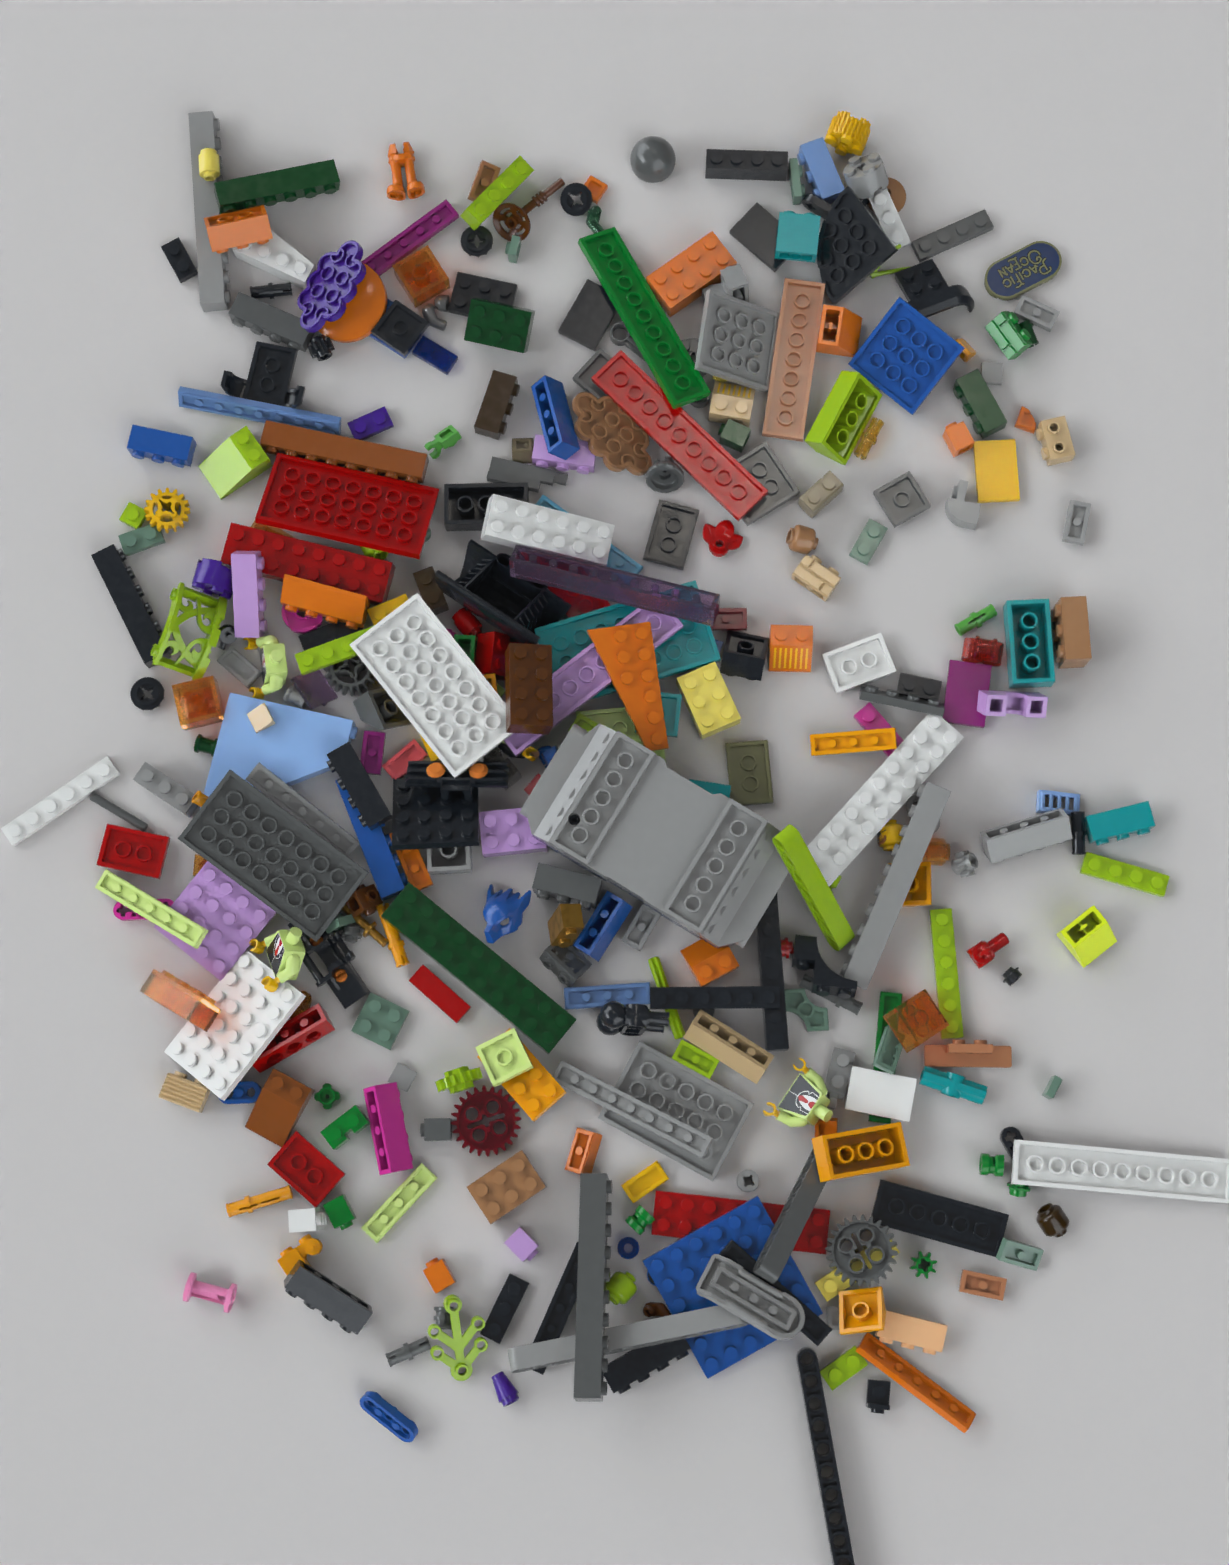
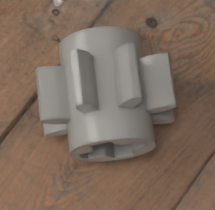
(964, 863)

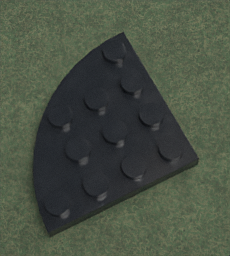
(850, 246)

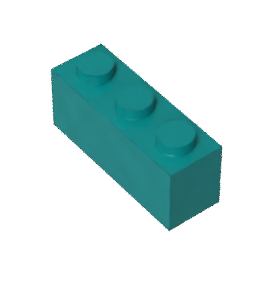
(1119, 823)

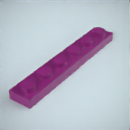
(412, 238)

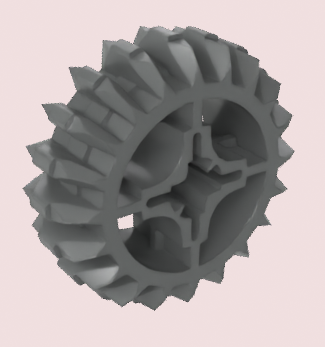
(342, 671)

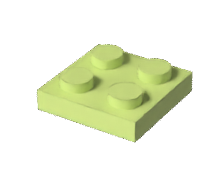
(504, 1057)

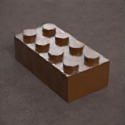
(528, 688)

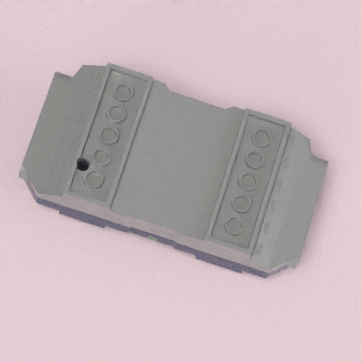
(657, 835)

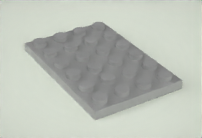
(685, 1097)

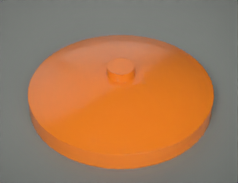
(361, 312)

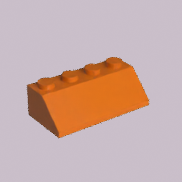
(324, 601)

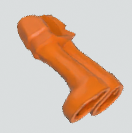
(397, 161)

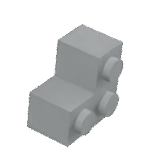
(732, 283)

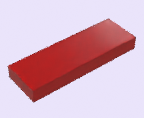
(439, 993)

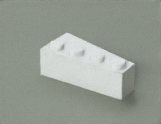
(278, 259)

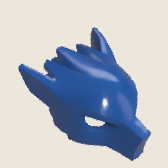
(500, 907)

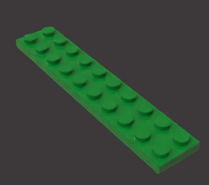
(644, 317)

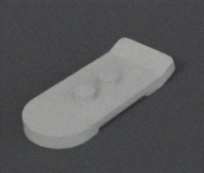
(751, 1298)

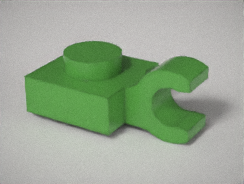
(446, 438)

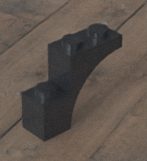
(824, 980)

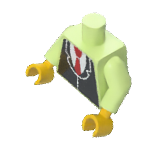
(272, 664)
(284, 953)
(804, 1101)

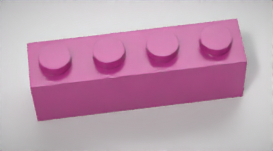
(388, 1128)

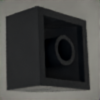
(744, 655)

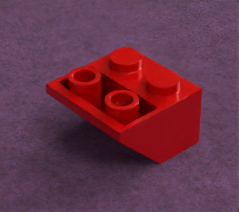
(491, 653)

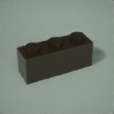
(496, 405)

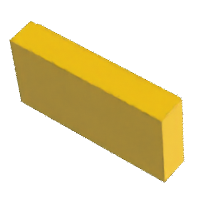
(645, 1182)

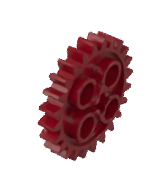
(480, 1101)

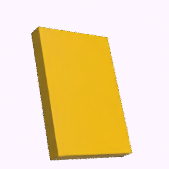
(996, 471)

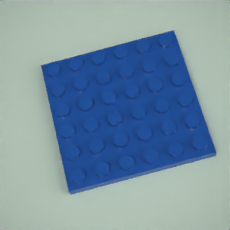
(682, 1263)

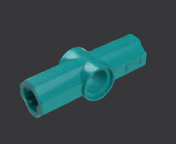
(953, 1085)

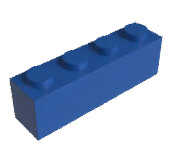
(555, 417)

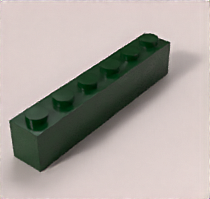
(277, 186)

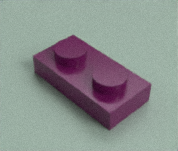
(373, 751)

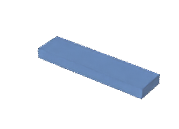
(597, 996)

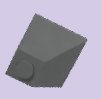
(379, 710)

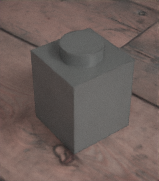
(436, 1129)

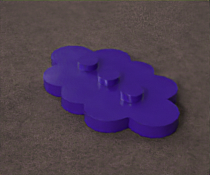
(331, 286)

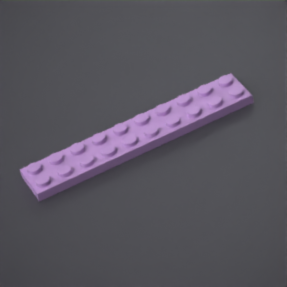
(586, 675)

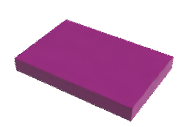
(962, 691)

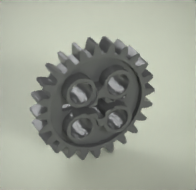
(879, 1242)

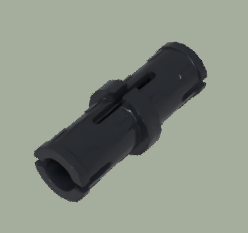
(271, 290)
(1078, 832)

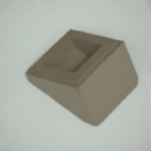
(522, 450)

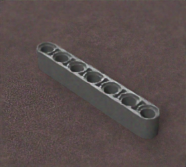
(790, 1222)

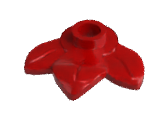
(723, 535)

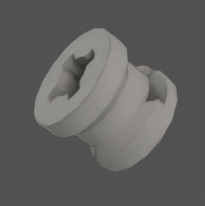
(747, 1181)

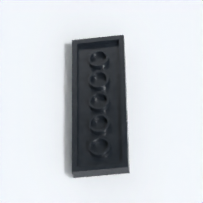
(939, 1218)

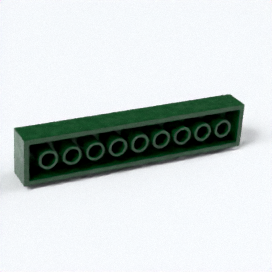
(478, 968)

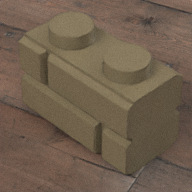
(820, 494)

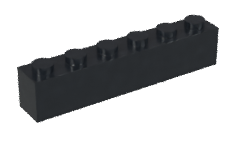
(129, 601)

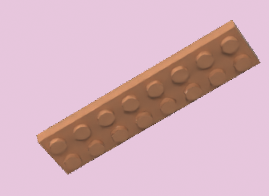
(793, 359)

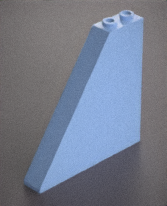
(290, 748)

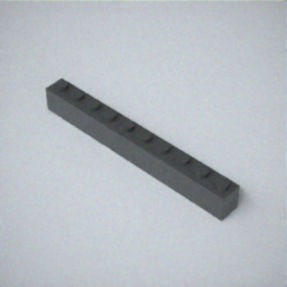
(591, 1288)

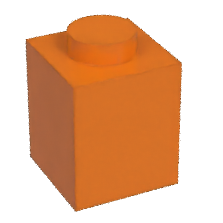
(958, 438)
(439, 1274)

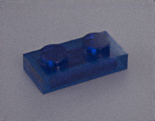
(435, 355)

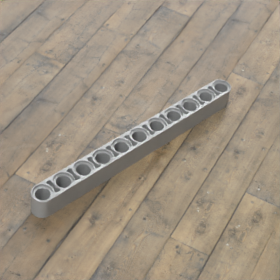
(627, 1337)

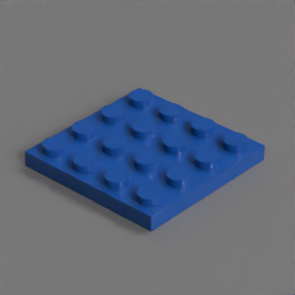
(906, 355)

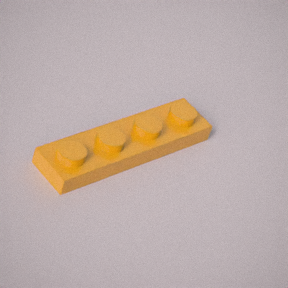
(853, 741)

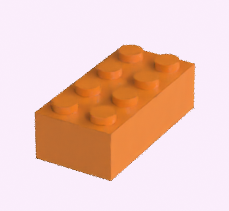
(689, 272)

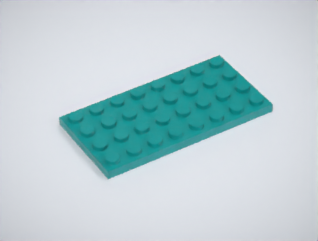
(685, 650)

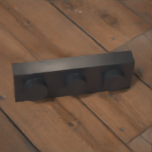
(504, 1308)

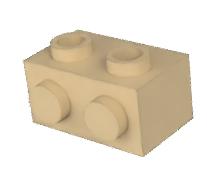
(1055, 441)

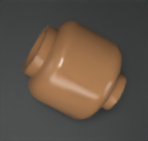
(802, 539)

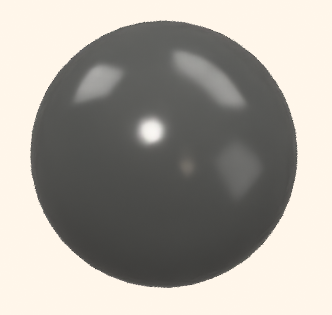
(652, 159)

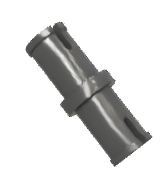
(408, 1351)

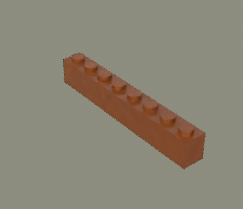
(344, 452)

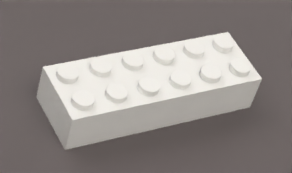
(546, 529)

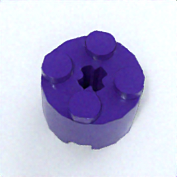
(213, 578)

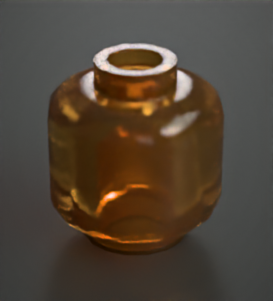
(937, 852)

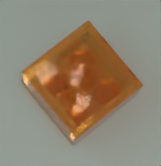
(421, 276)
(198, 702)
(916, 1020)

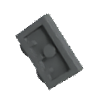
(565, 963)

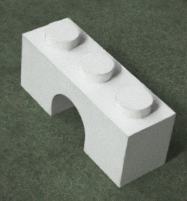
(307, 1220)

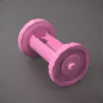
(209, 1292)

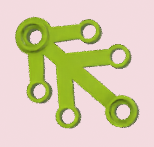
(458, 1341)

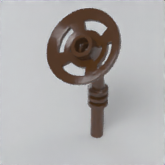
(518, 213)

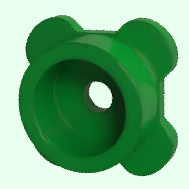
(327, 1102)
(1018, 1190)

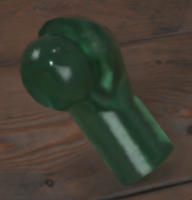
(593, 219)

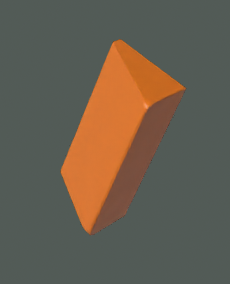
(583, 1151)

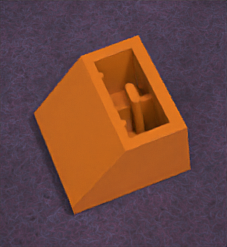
(838, 331)

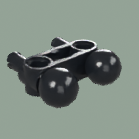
(630, 1019)

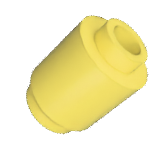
(209, 164)

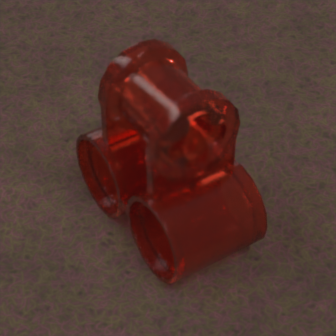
(982, 650)

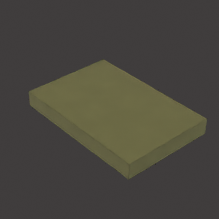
(749, 772)

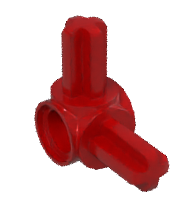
(984, 951)

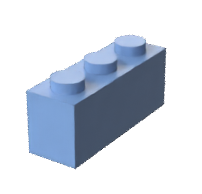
(820, 170)

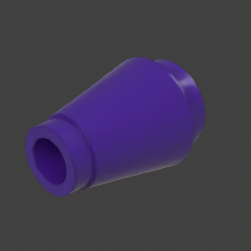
(504, 1389)

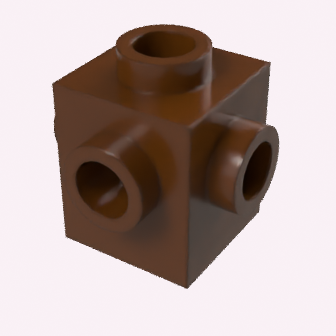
(364, 900)

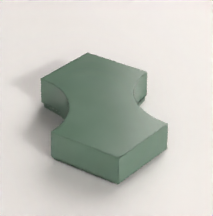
(813, 1016)

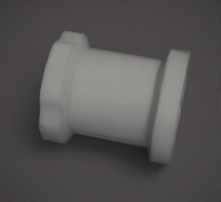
(294, 696)

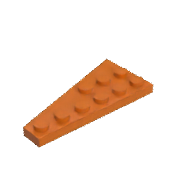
(632, 667)

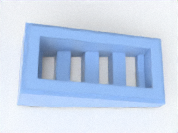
(1040, 801)

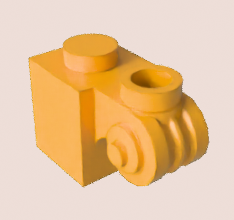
(307, 1246)

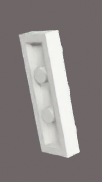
(889, 218)

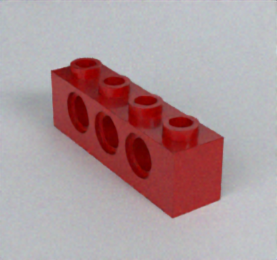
(294, 1036)

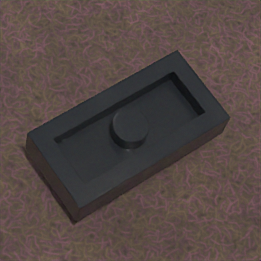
(179, 260)
(921, 686)

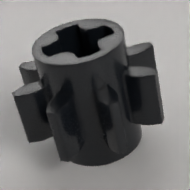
(321, 348)

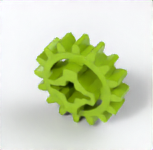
(459, 1079)

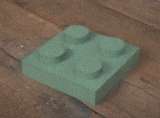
(380, 1021)

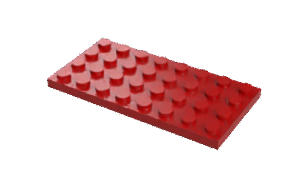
(347, 506)

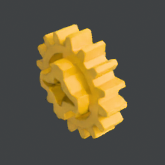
(166, 519)

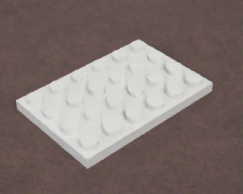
(240, 1031)

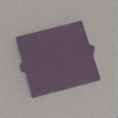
(314, 689)

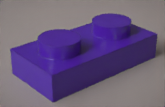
(370, 424)

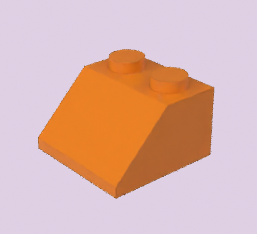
(709, 962)

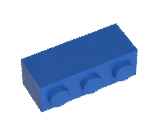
(161, 446)
(603, 926)

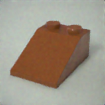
(279, 1107)

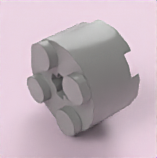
(865, 175)

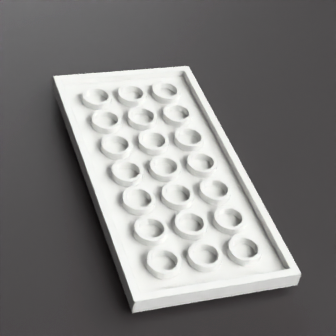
(434, 684)

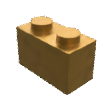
(565, 925)

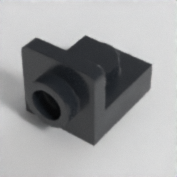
(878, 1395)

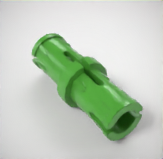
(966, 625)

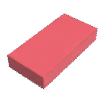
(398, 764)

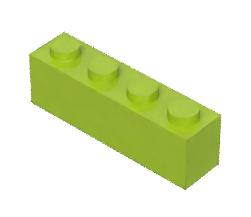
(496, 193)

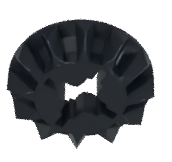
(567, 201)
(469, 236)
(148, 684)

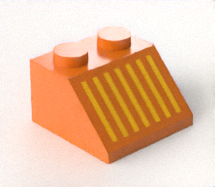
(790, 648)

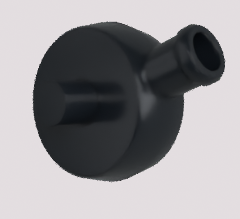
(226, 636)

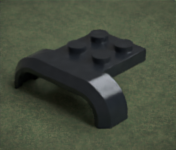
(928, 290)
(267, 377)

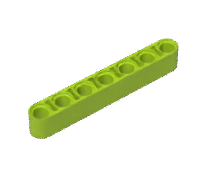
(813, 887)

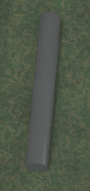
(119, 812)

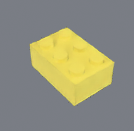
(708, 700)

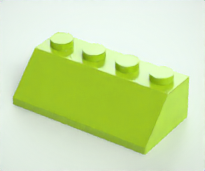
(843, 416)

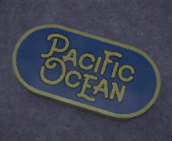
(1022, 270)

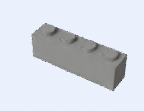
(1026, 835)

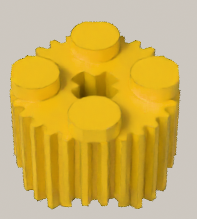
(848, 134)

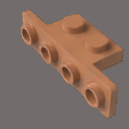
(968, 1055)

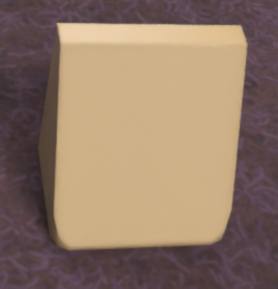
(260, 718)

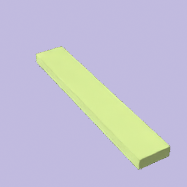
(151, 909)

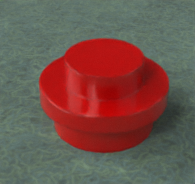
(786, 947)

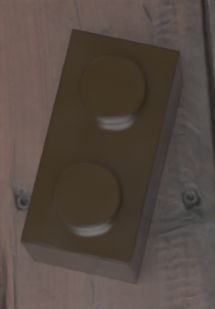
(430, 591)

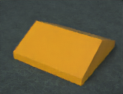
(920, 890)
(861, 1310)

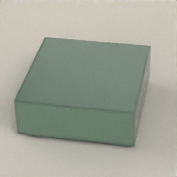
(1052, 1087)

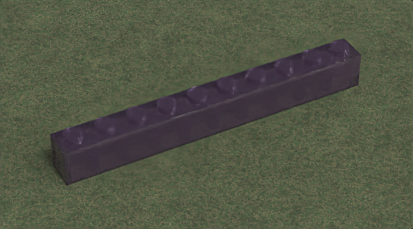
(614, 585)

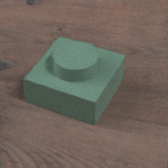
(513, 249)
(339, 922)

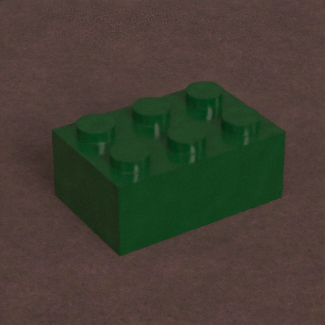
(499, 325)

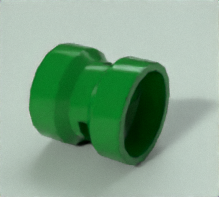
(991, 1165)
(640, 1220)

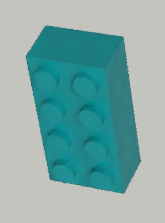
(1029, 643)

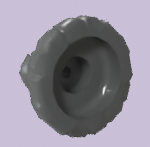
(664, 476)

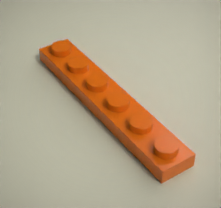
(916, 1382)

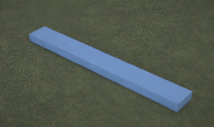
(257, 410)

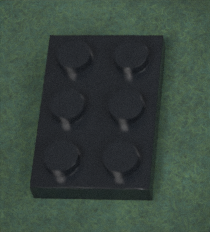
(473, 286)

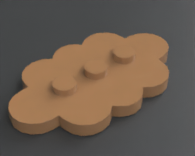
(611, 434)

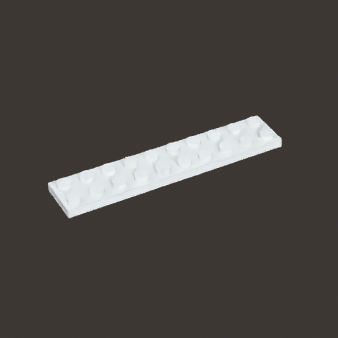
(883, 795)
(1120, 1171)

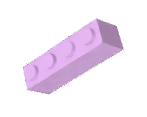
(248, 594)

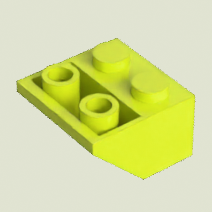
(1087, 936)

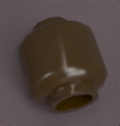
(1052, 1220)

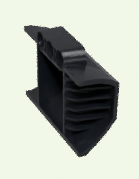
(502, 600)

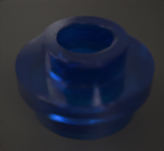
(628, 1255)

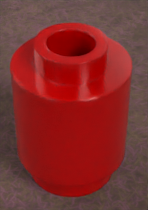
(467, 622)

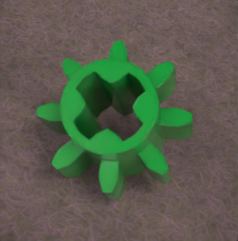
(929, 1267)

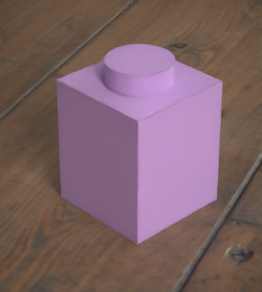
(522, 1245)

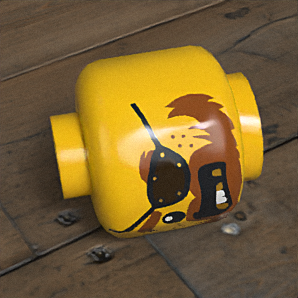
(889, 835)

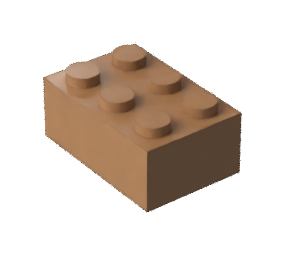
(1071, 632)
(506, 1187)

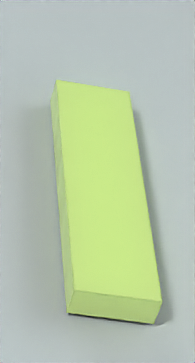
(399, 1202)

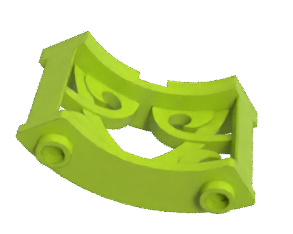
(214, 612)

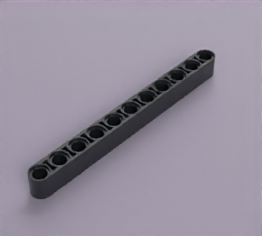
(827, 1459)

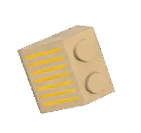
(732, 403)

